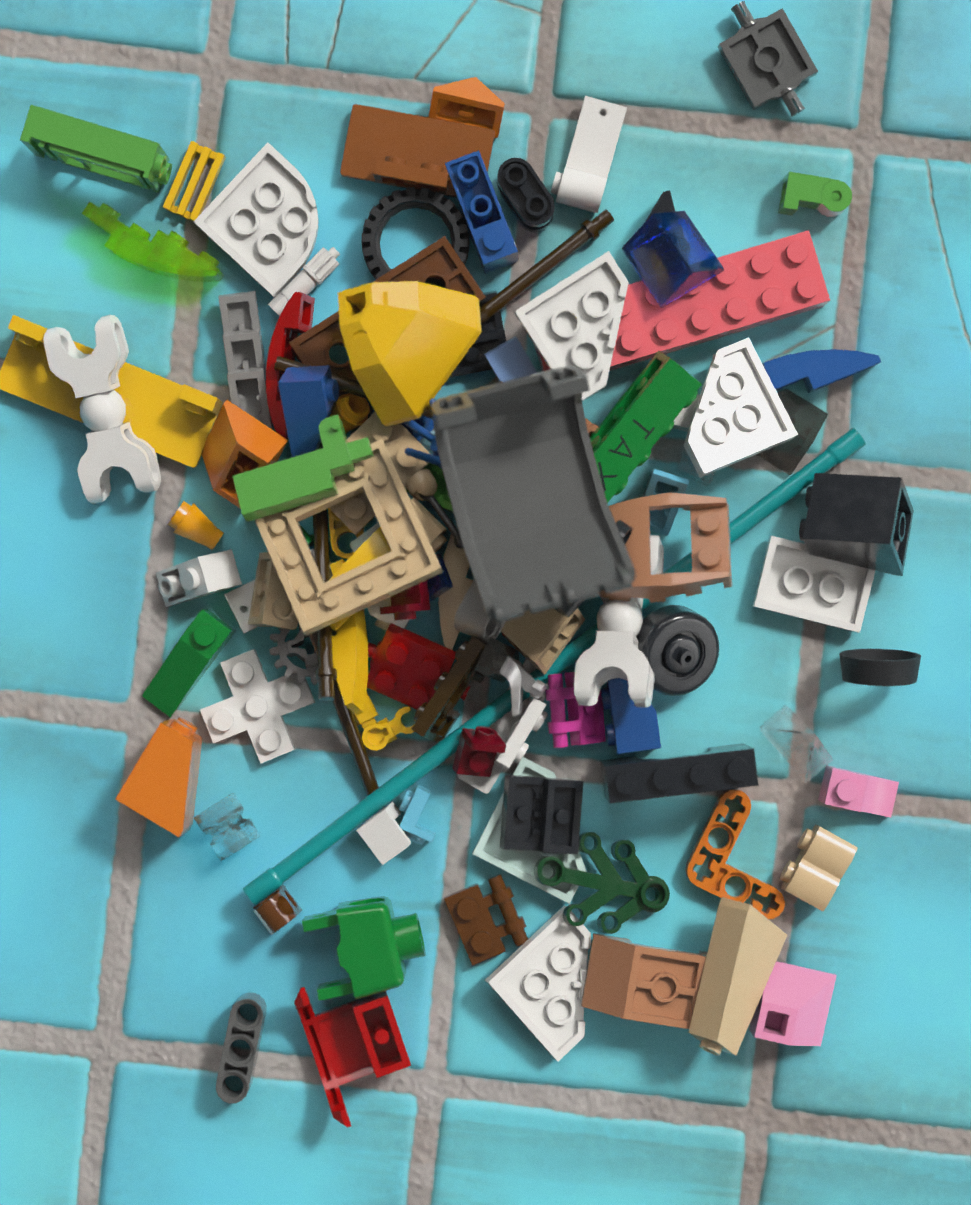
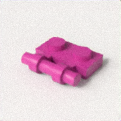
(584, 722)

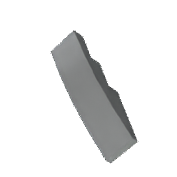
(245, 354)

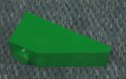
(188, 661)

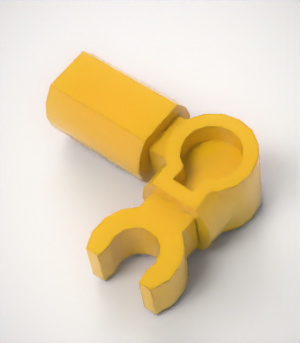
(380, 733)

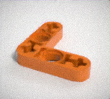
(720, 869)

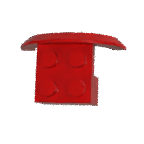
(352, 1043)

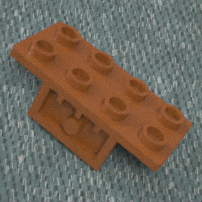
(408, 148)

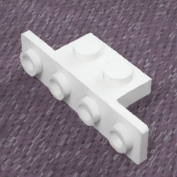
(513, 733)

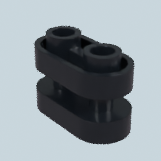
(525, 195)

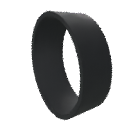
(880, 667)

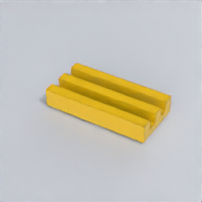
(205, 154)

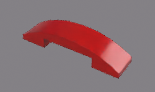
(294, 319)

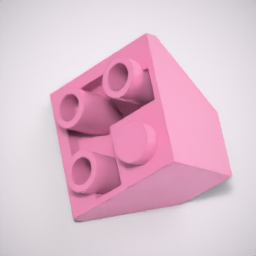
(794, 1006)

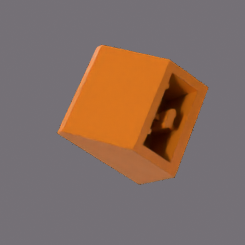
(237, 446)

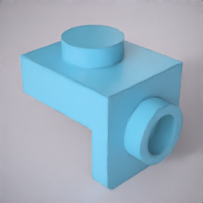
(413, 806)

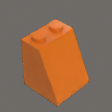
(166, 777)

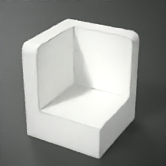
(384, 834)

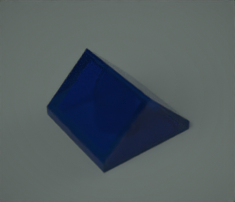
(671, 256)

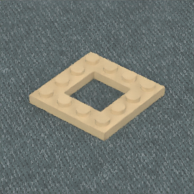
(407, 564)

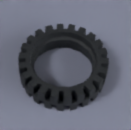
(405, 200)

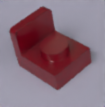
(408, 602)
(477, 751)

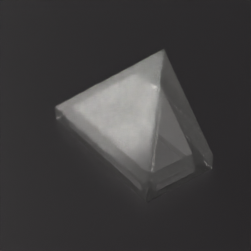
(796, 743)

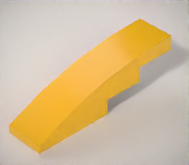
(351, 657)

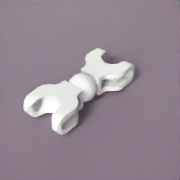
(102, 409)
(616, 647)

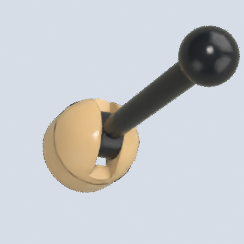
(423, 487)

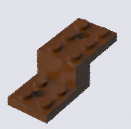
(434, 261)

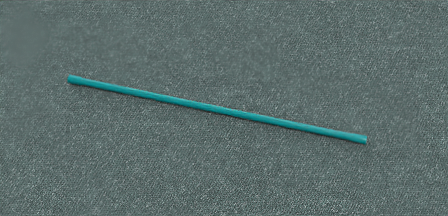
(275, 877)

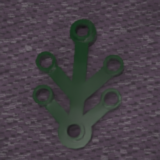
(608, 884)

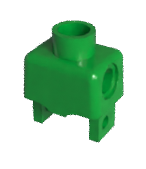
(370, 946)

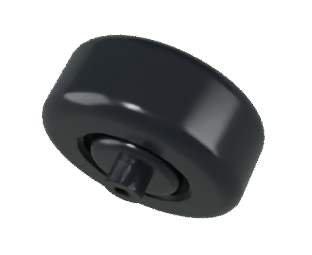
(679, 649)

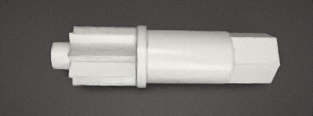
(308, 278)

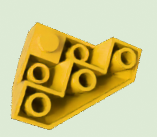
(405, 342)

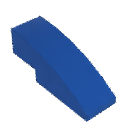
(818, 367)

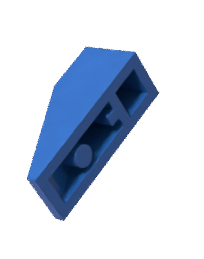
(306, 400)

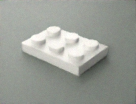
(812, 586)

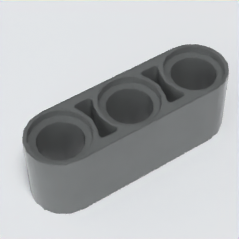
(233, 1063)

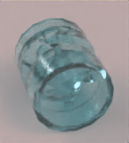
(227, 826)

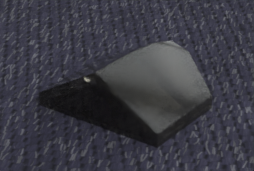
(807, 422)

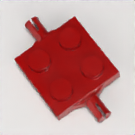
(407, 666)

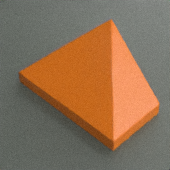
(468, 104)

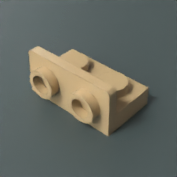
(270, 601)

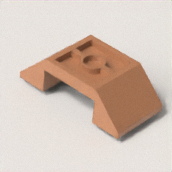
(642, 981)

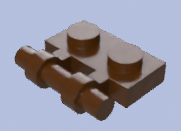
(476, 924)

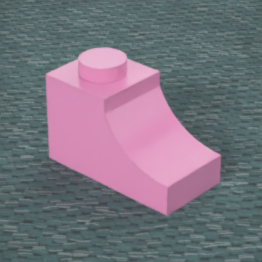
(858, 791)

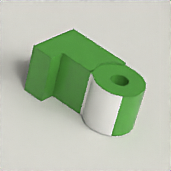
(814, 192)

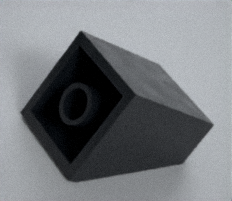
(858, 521)

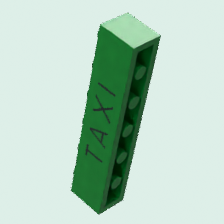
(640, 420)

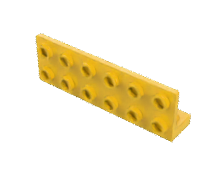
(160, 411)

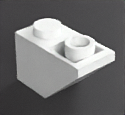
(198, 578)

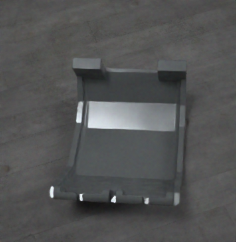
(529, 494)

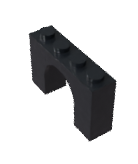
(709, 771)

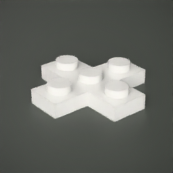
(256, 706)

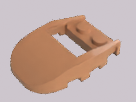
(708, 542)

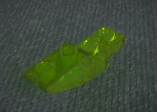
(163, 255)

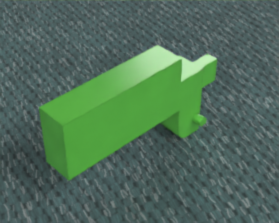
(302, 477)

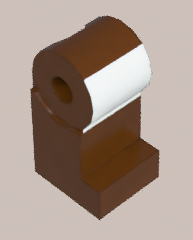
(277, 909)

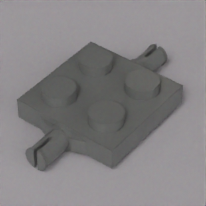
(767, 58)

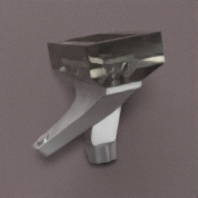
(502, 664)

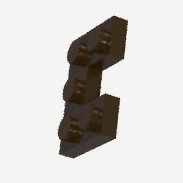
(438, 716)

